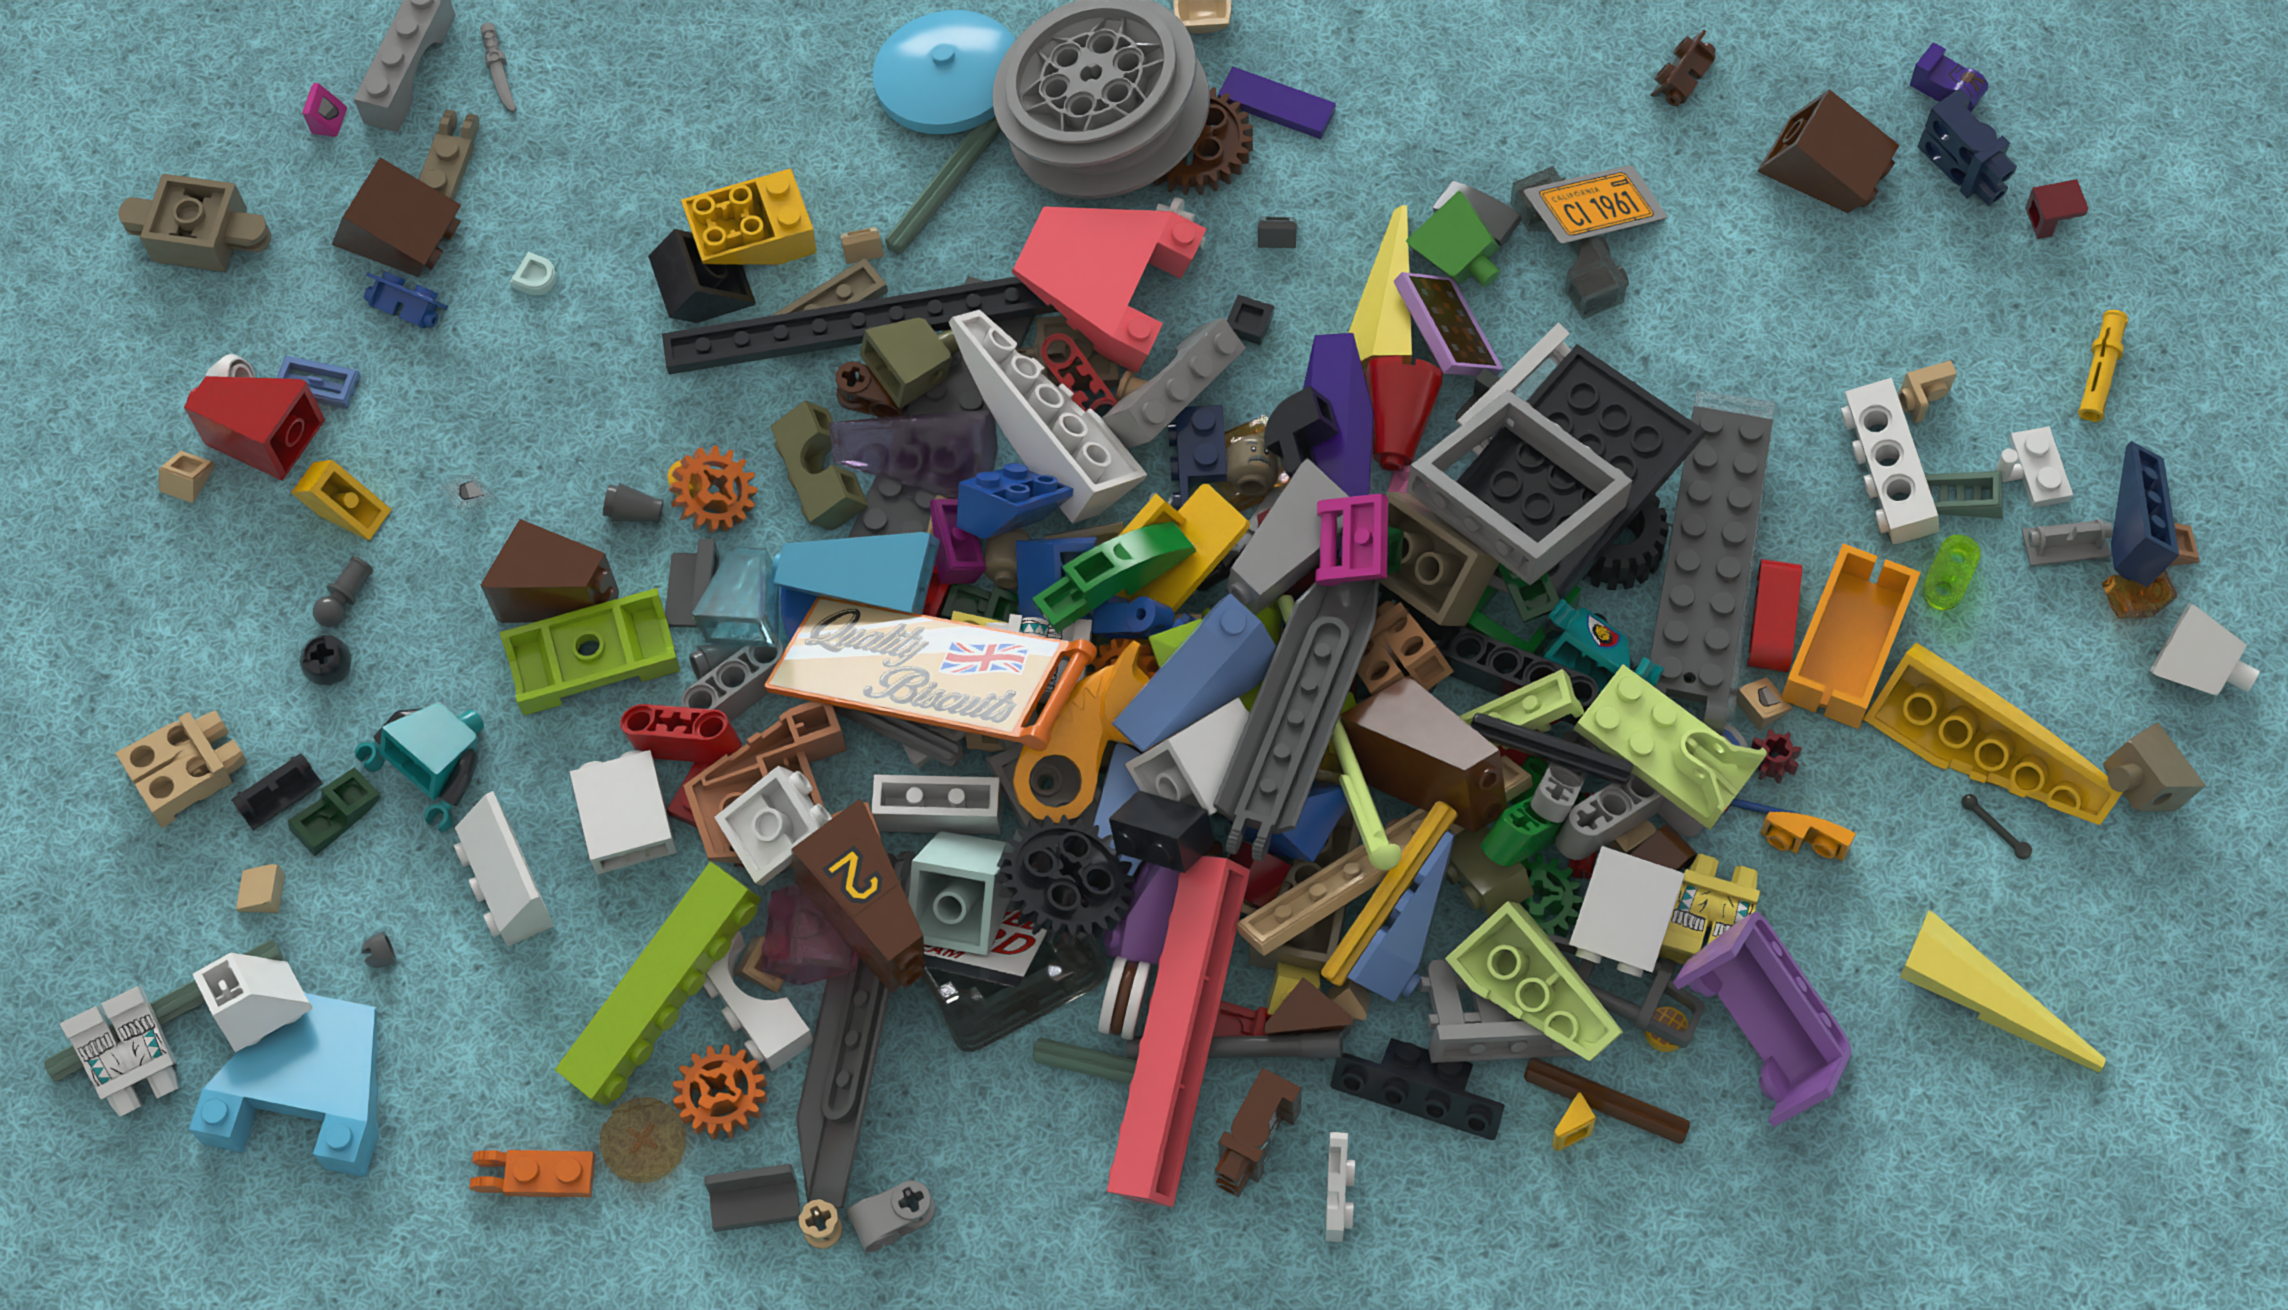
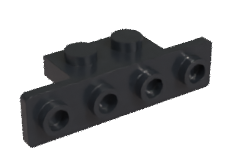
(1418, 1087)

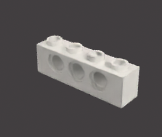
(1880, 405)

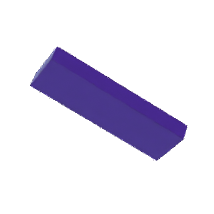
(1278, 102)

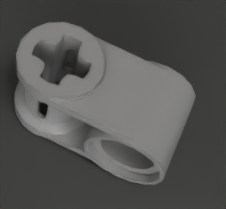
(888, 1215)

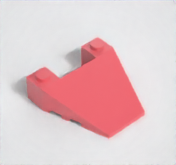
(1092, 263)

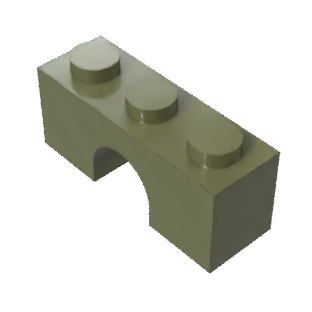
(803, 442)

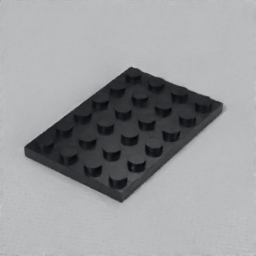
(1610, 417)

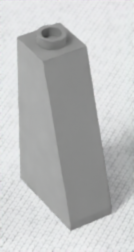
(1285, 542)

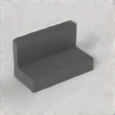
(688, 581)
(753, 1197)

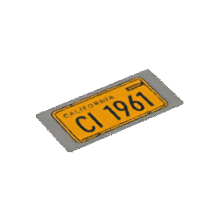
(1595, 204)

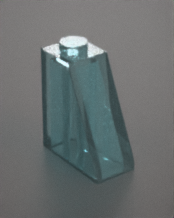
(741, 601)

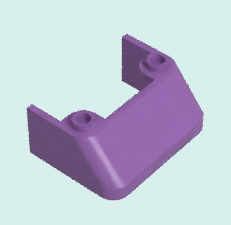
(1776, 1011)

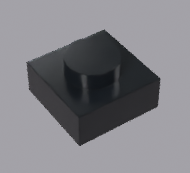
(1250, 319)

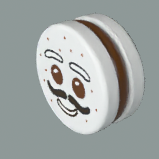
(1124, 998)

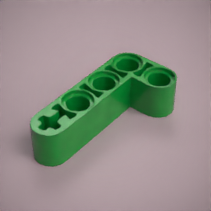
(1519, 828)

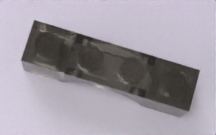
(1594, 279)

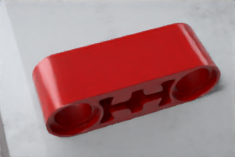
(1084, 371)
(1774, 615)
(680, 732)

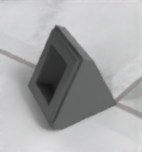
(1277, 232)

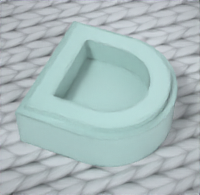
(534, 275)

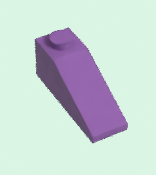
(1145, 926)

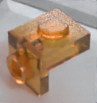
(2135, 600)

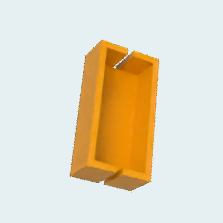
(1850, 636)

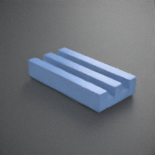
(346, 390)

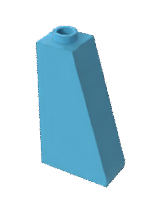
(863, 570)

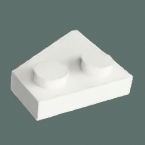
(1340, 1174)

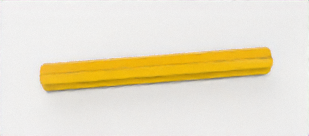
(1388, 893)

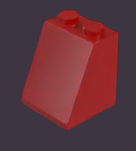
(256, 419)

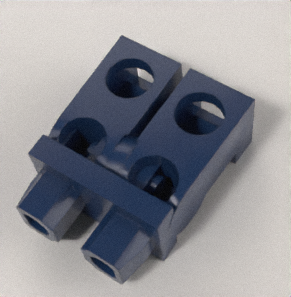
(1967, 149)

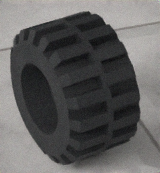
(1638, 558)

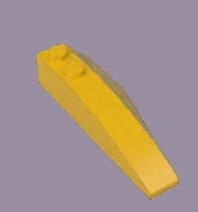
(1980, 734)

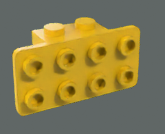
(1208, 524)

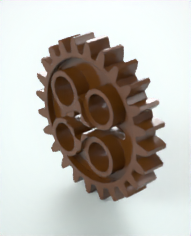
(1227, 143)

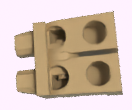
(179, 765)

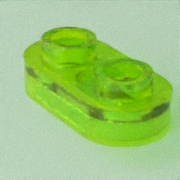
(1950, 574)

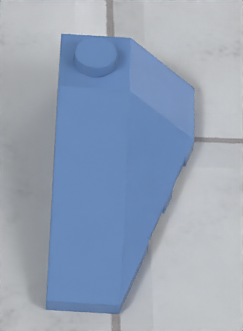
(1209, 669)
(1399, 946)

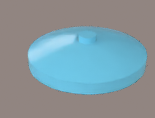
(941, 71)

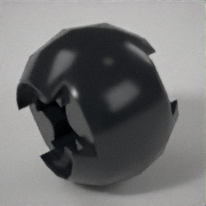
(337, 663)

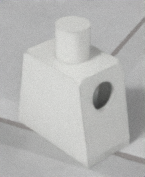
(2203, 655)

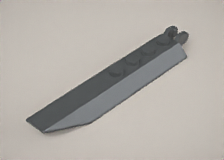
(1296, 711)
(842, 1071)

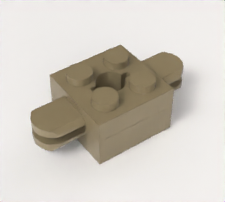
(206, 208)

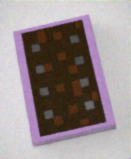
(1447, 324)

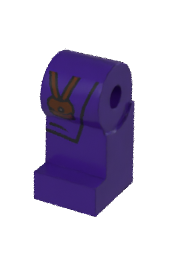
(1941, 76)

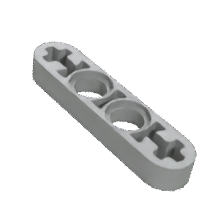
(1560, 785)

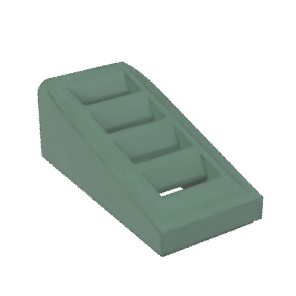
(1977, 481)

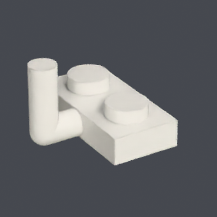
(2037, 466)

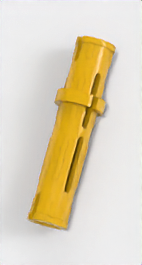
(2105, 352)

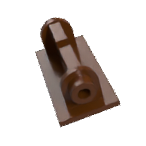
(1692, 57)

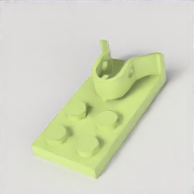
(1668, 746)

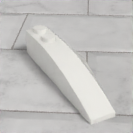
(1044, 422)

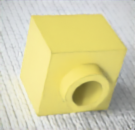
(1285, 980)

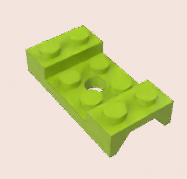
(631, 641)

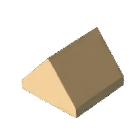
(861, 245)
(1351, 998)

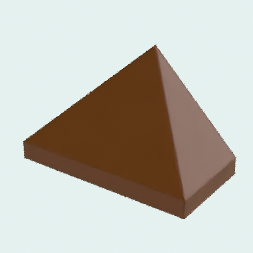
(1307, 1011)

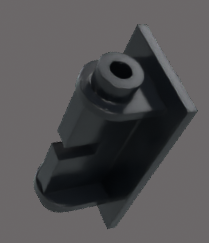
(277, 791)

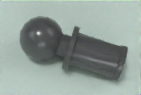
(330, 609)

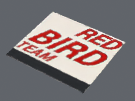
(1006, 961)

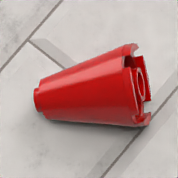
(1401, 406)

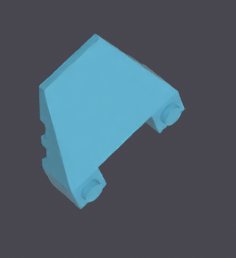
(306, 1070)

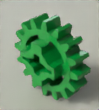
(1553, 898)

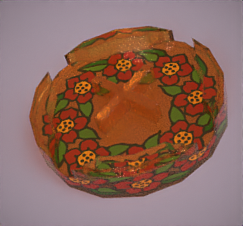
(643, 1140)

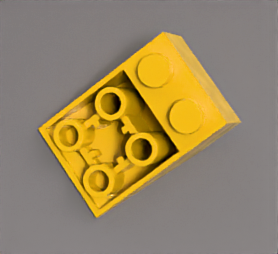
(751, 222)

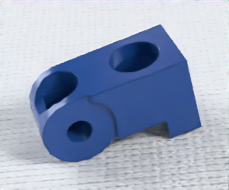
(1137, 619)

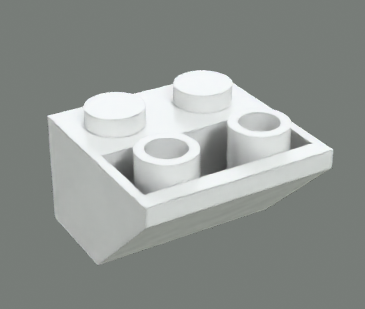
(251, 996)

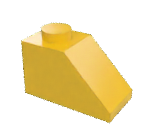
(341, 499)

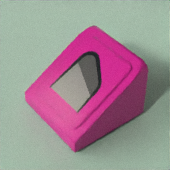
(323, 111)

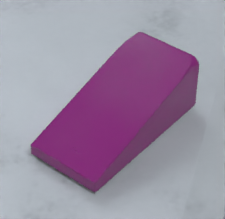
(959, 552)

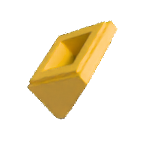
(1575, 1124)

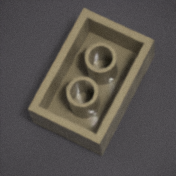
(1439, 566)

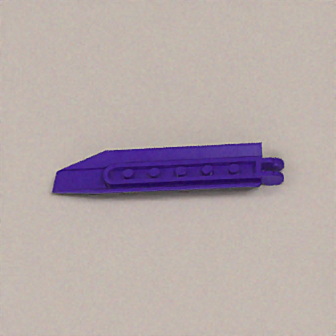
(1339, 376)

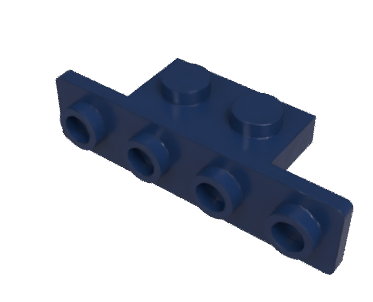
(1199, 448)

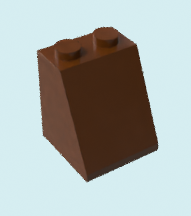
(1831, 154)
(397, 220)
(545, 576)

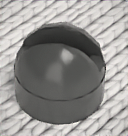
(381, 950)

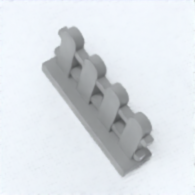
(1480, 1034)

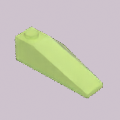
(1530, 978)

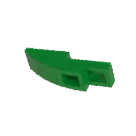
(1113, 566)

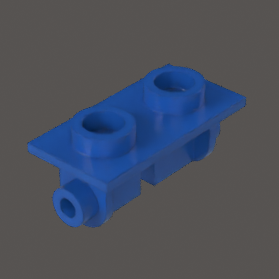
(418, 304)

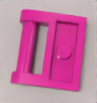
(1362, 540)

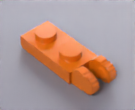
(536, 1173)

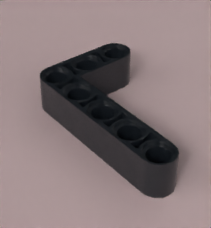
(1496, 656)

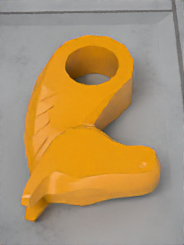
(1083, 733)

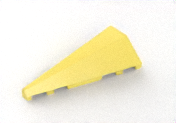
(1382, 316)
(1961, 973)

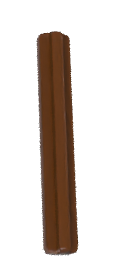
(1607, 1100)

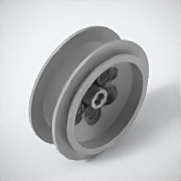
(1101, 97)

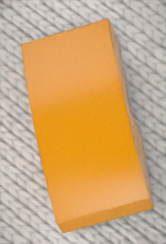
(1791, 830)

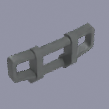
(1643, 1014)

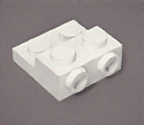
(771, 821)

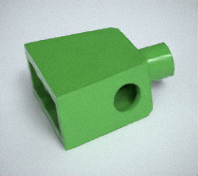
(1457, 242)

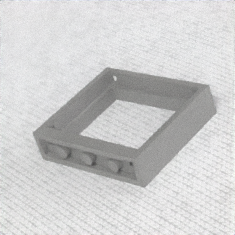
(1489, 528)

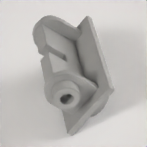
(2067, 542)

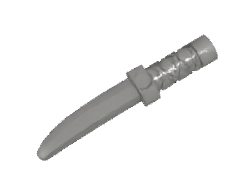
(495, 60)

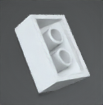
(500, 873)

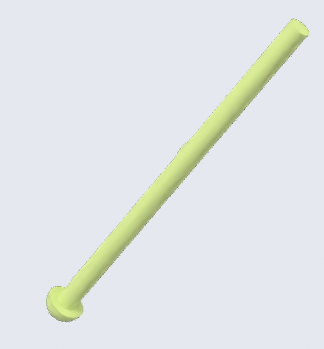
(1380, 852)

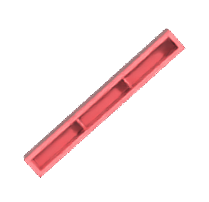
(1178, 1032)

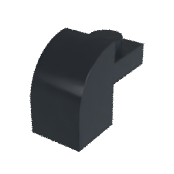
(1298, 426)

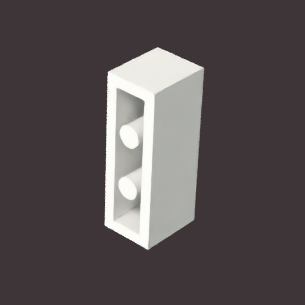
(937, 804)

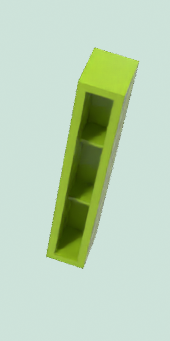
(658, 985)

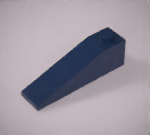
(2144, 522)

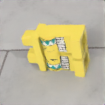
(1707, 903)

